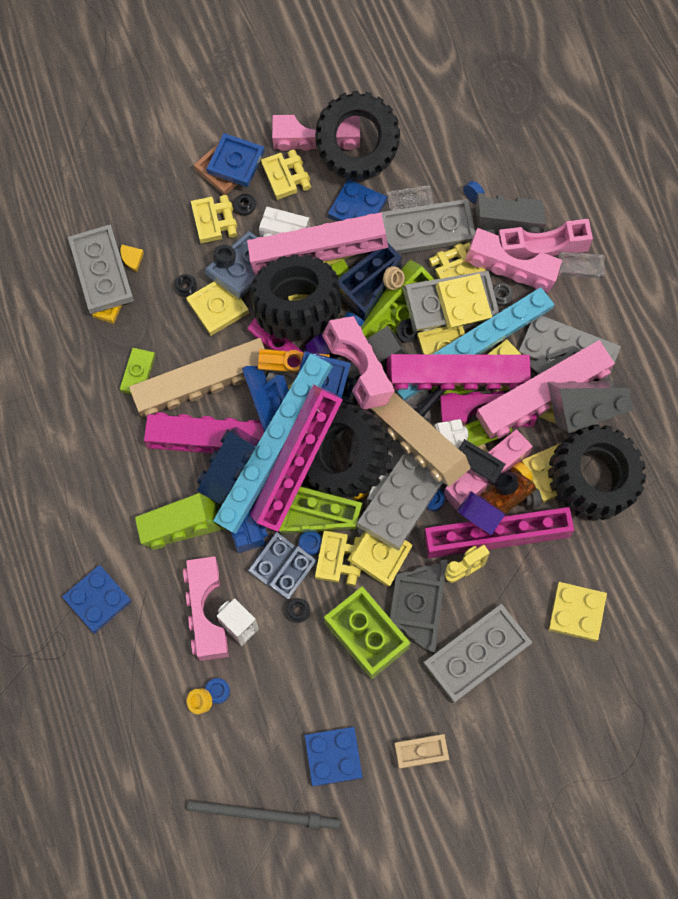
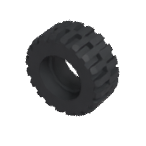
(370, 108)
(291, 277)
(616, 453)
(370, 459)

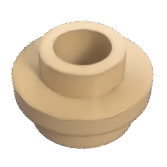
(393, 278)

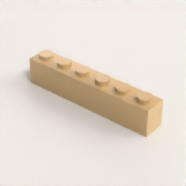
(195, 379)
(422, 440)

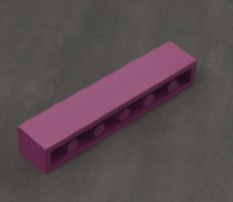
(457, 370)
(193, 434)
(295, 457)
(510, 532)

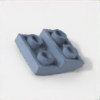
(281, 565)

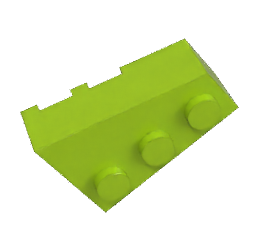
(320, 513)
(178, 521)

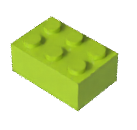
(366, 632)

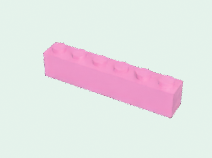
(322, 241)
(534, 395)

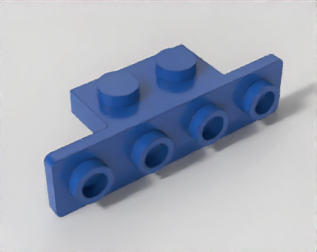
(265, 395)

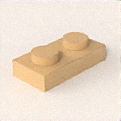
(421, 751)

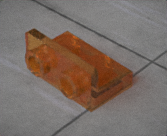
(508, 502)

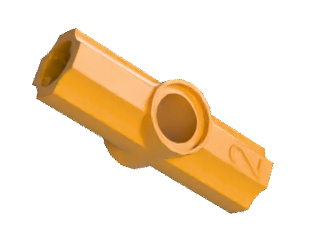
(277, 360)

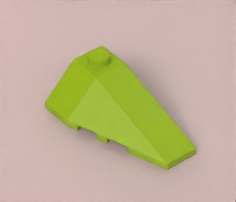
(392, 304)

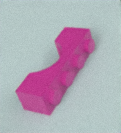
(465, 406)

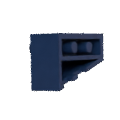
(364, 282)
(226, 464)

